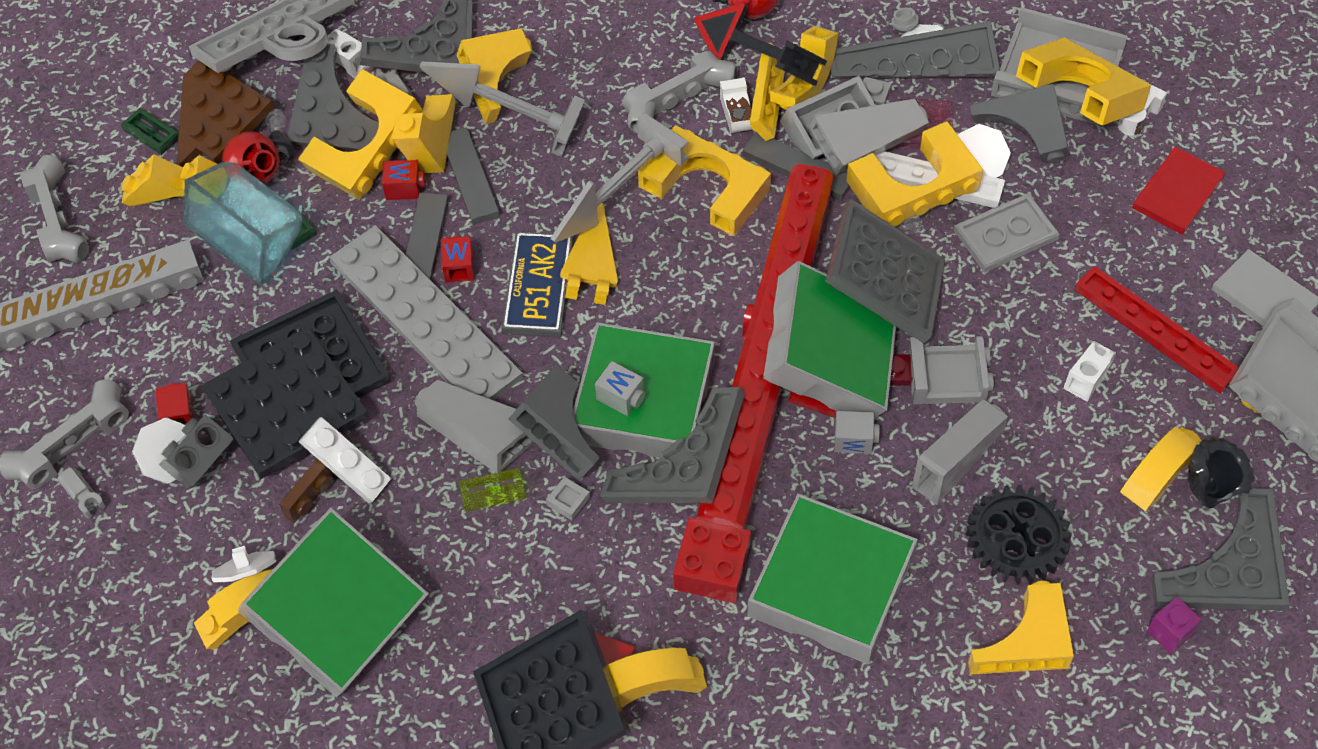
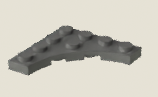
(429, 43)
(324, 110)
(689, 466)
(1242, 573)

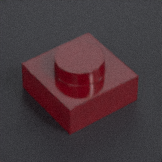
(901, 370)

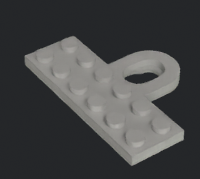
(269, 31)

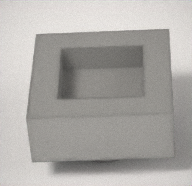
(877, 89)
(568, 498)

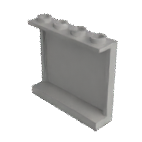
(1040, 28)
(1282, 374)

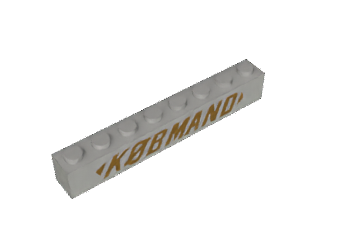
(98, 294)

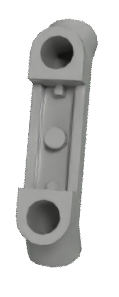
(704, 72)
(53, 239)
(36, 463)

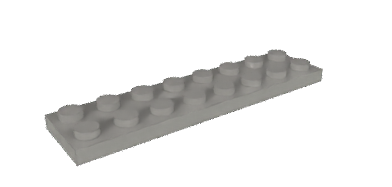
(424, 315)

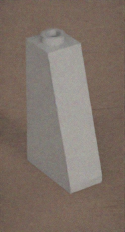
(866, 130)
(473, 424)
(958, 450)

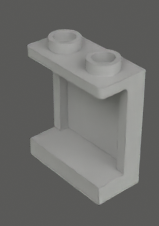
(949, 372)

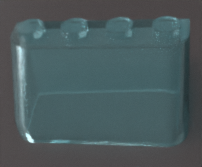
(241, 219)

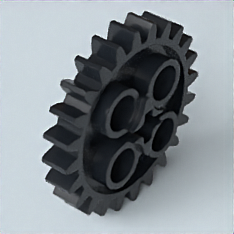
(993, 544)

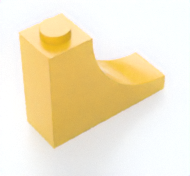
(496, 56)
(427, 133)
(1039, 640)

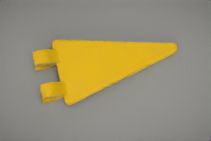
(591, 261)

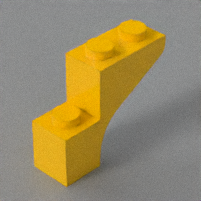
(160, 180)

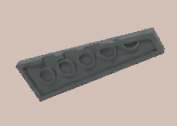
(933, 54)

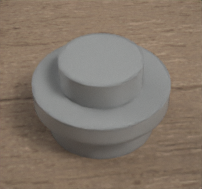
(905, 19)

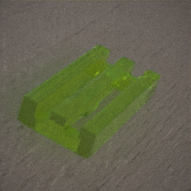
(493, 500)

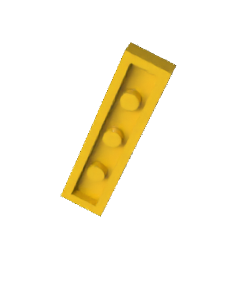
(765, 113)

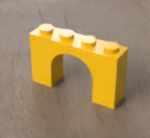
(1111, 91)
(357, 169)
(745, 181)
(896, 202)

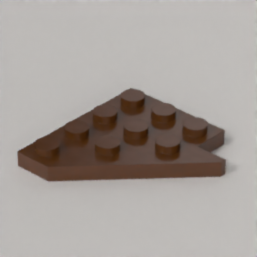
(214, 112)

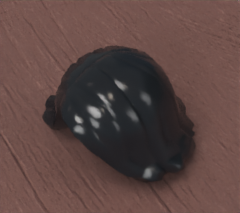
(1219, 472)

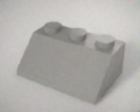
(842, 97)

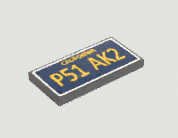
(535, 287)

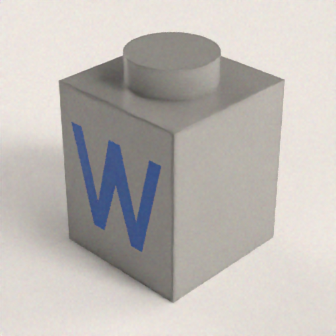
(620, 388)
(855, 432)

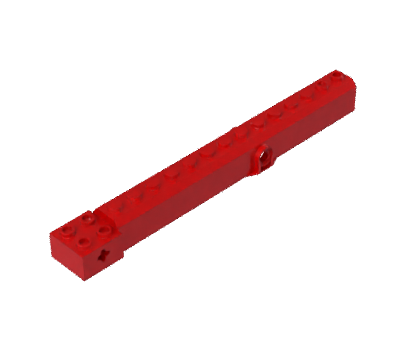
(718, 539)

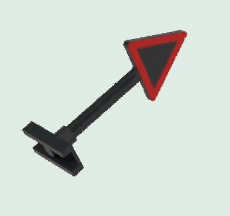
(721, 29)

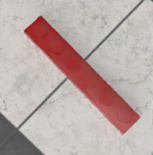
(1157, 329)

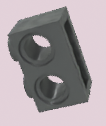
(200, 455)

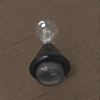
(276, 120)

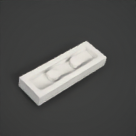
(344, 460)

